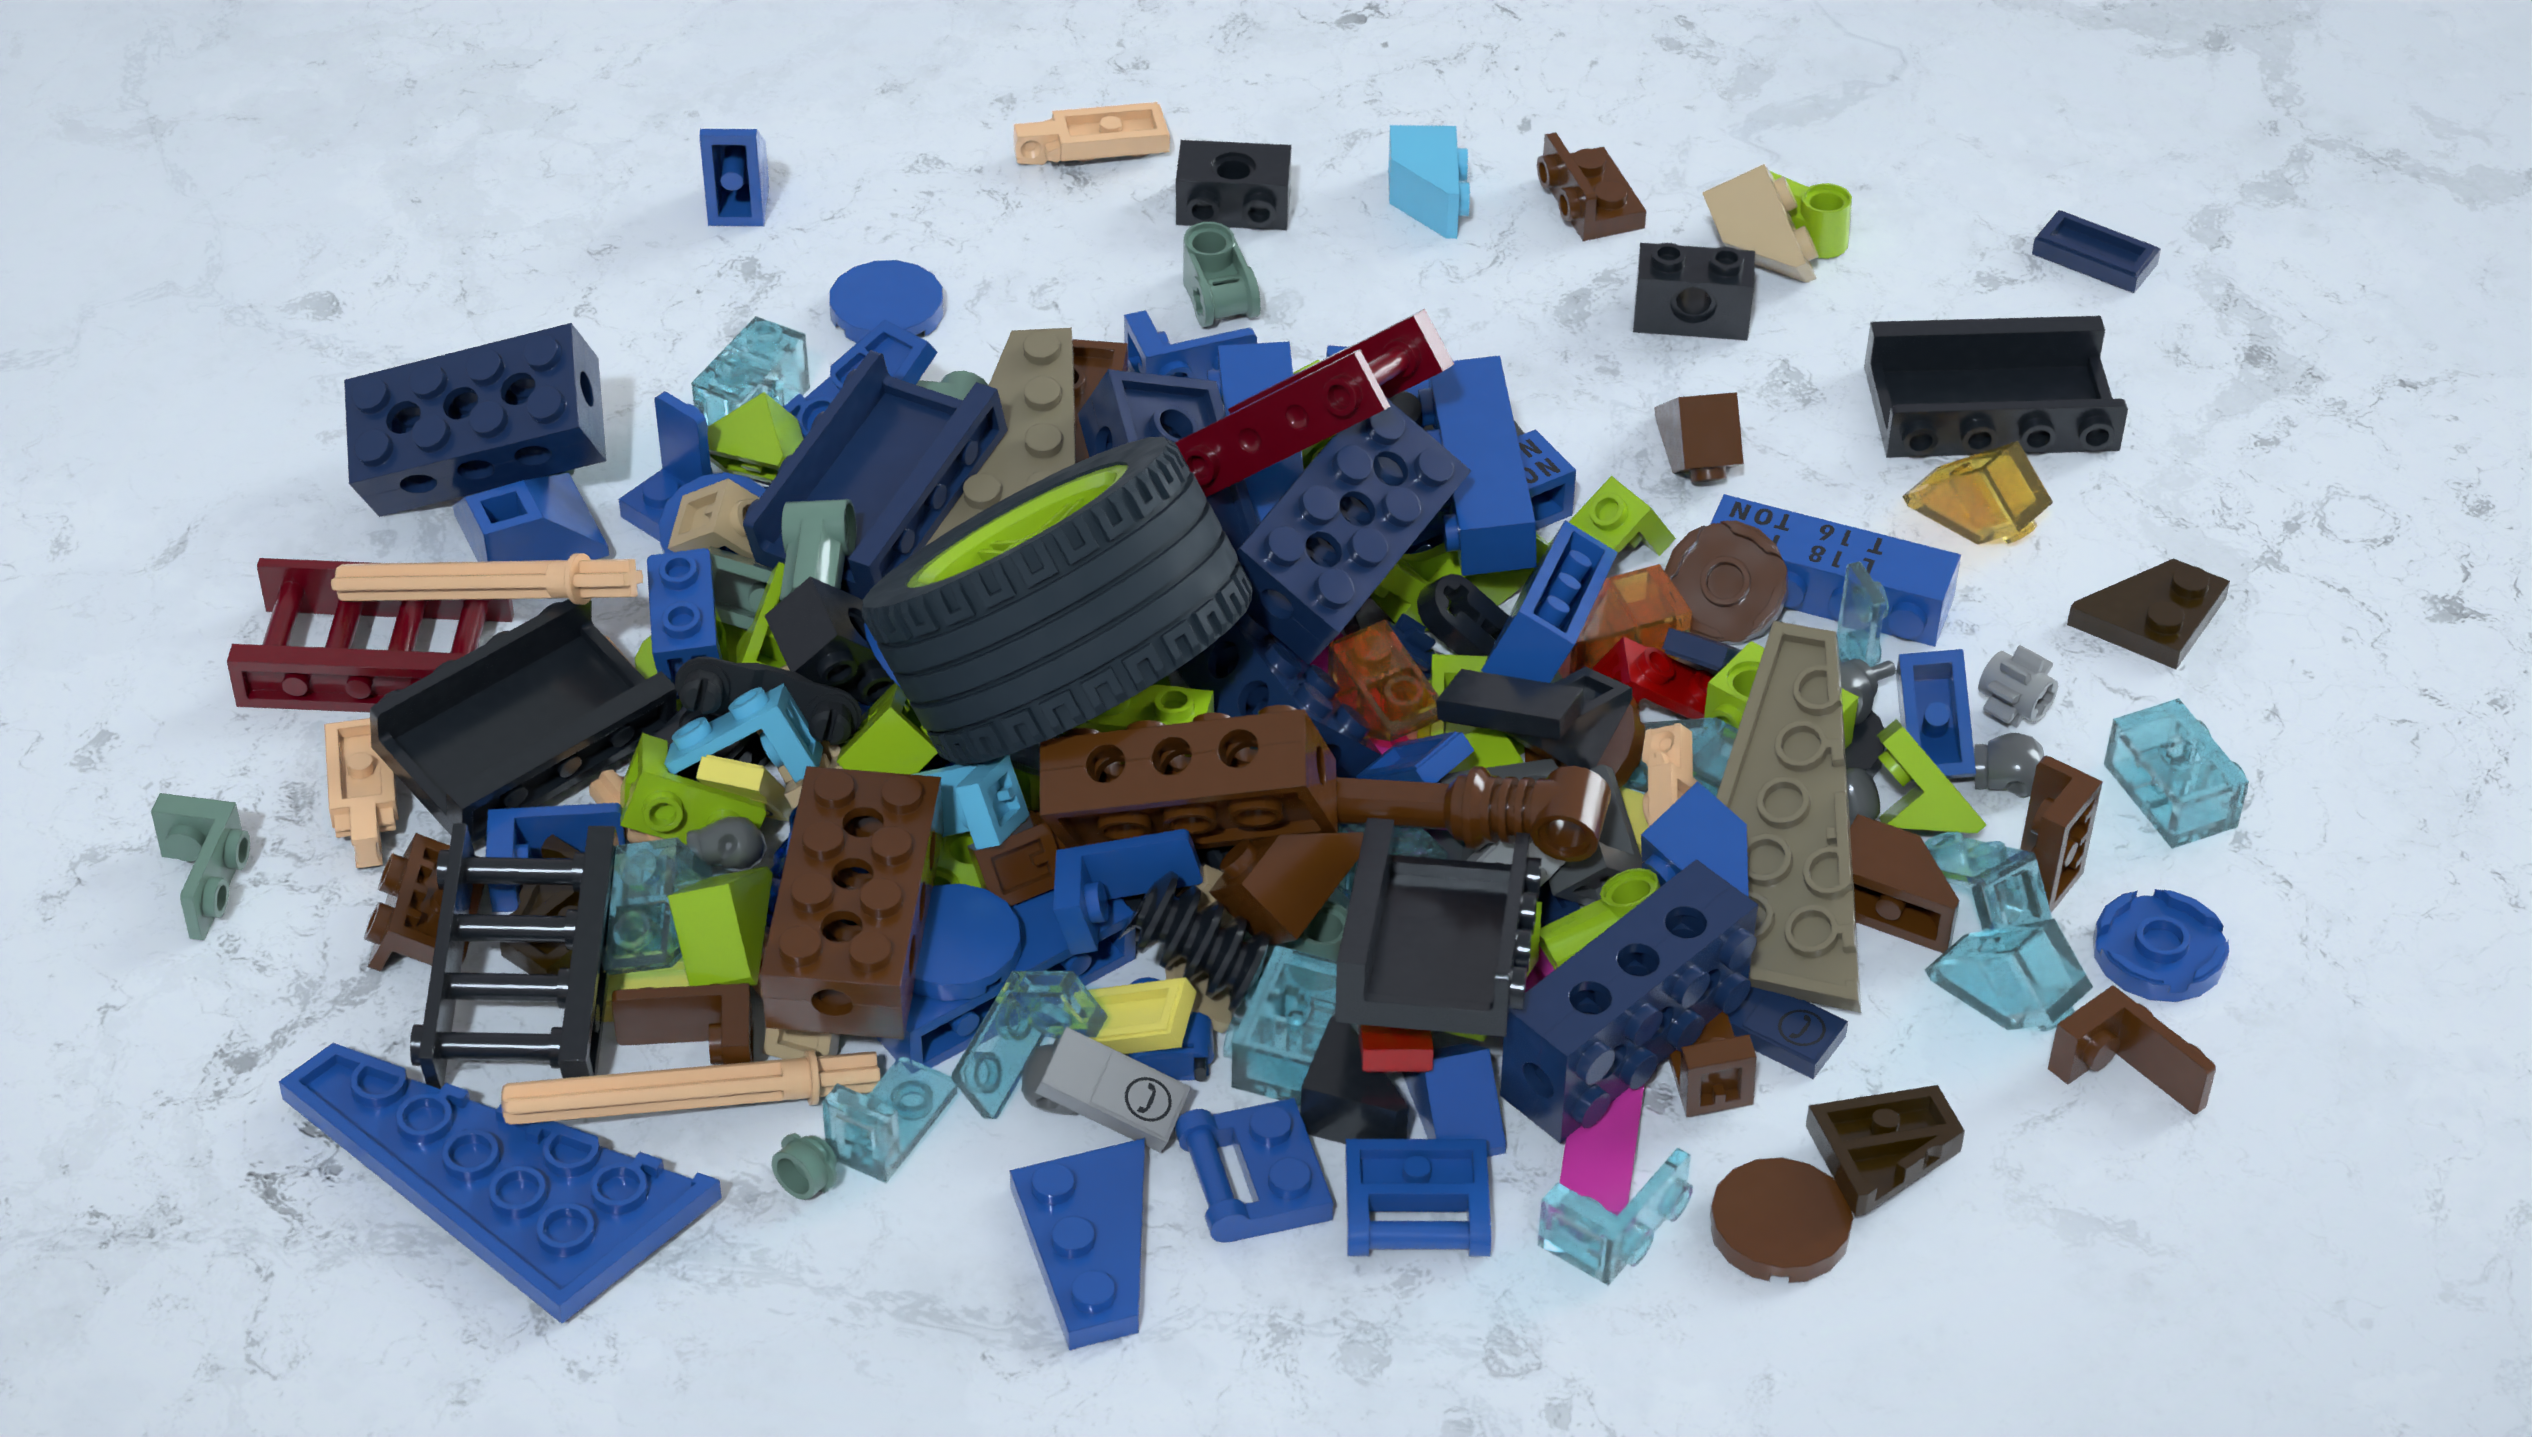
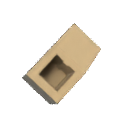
(1755, 216)

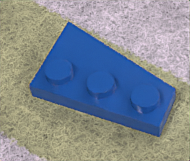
(1087, 1237)

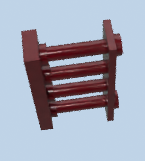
(1315, 403)
(337, 675)

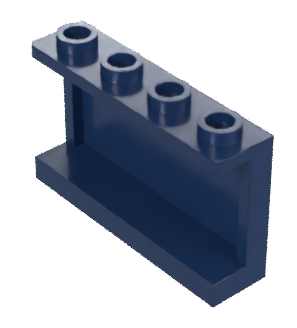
(891, 453)

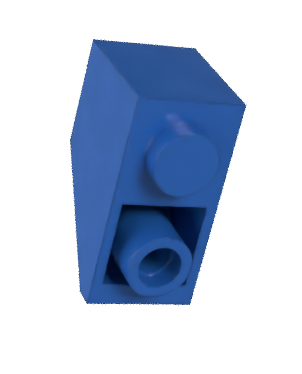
(1697, 829)

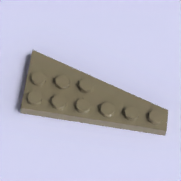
(1039, 411)
(1793, 795)

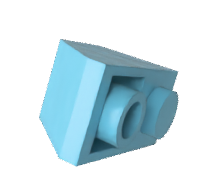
(1429, 176)

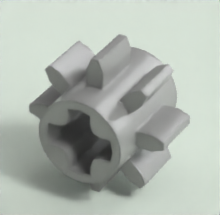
(2018, 686)

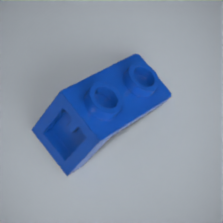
(1153, 354)
(683, 459)
(681, 609)
(524, 830)
(1112, 870)

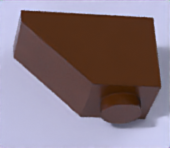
(1701, 434)
(1284, 880)
(1900, 885)

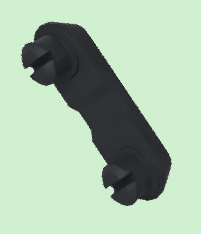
(715, 683)

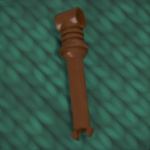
(1558, 811)

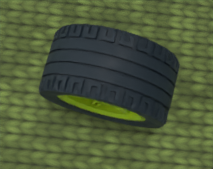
(1058, 602)

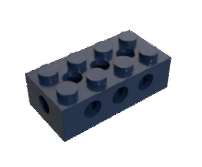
(1146, 405)
(474, 420)
(1313, 589)
(1256, 670)
(1628, 1001)

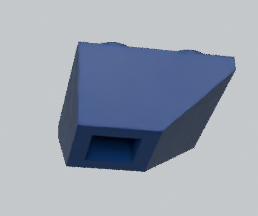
(530, 522)

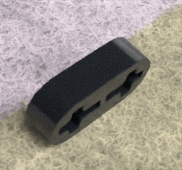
(1471, 617)

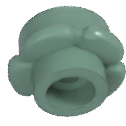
(804, 1165)

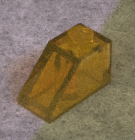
(1983, 495)

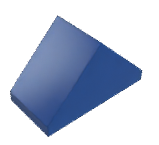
(1459, 1097)

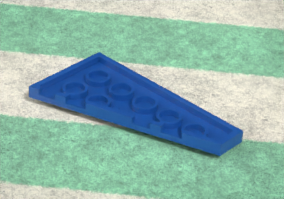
(521, 1197)

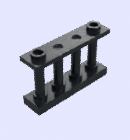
(576, 989)

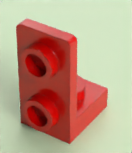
(1657, 677)

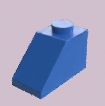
(734, 176)
(1937, 708)

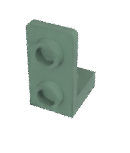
(214, 839)

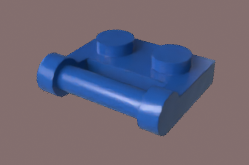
(1275, 1162)
(1417, 1178)

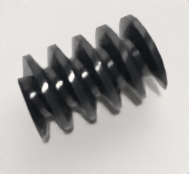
(1199, 939)

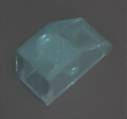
(2014, 974)

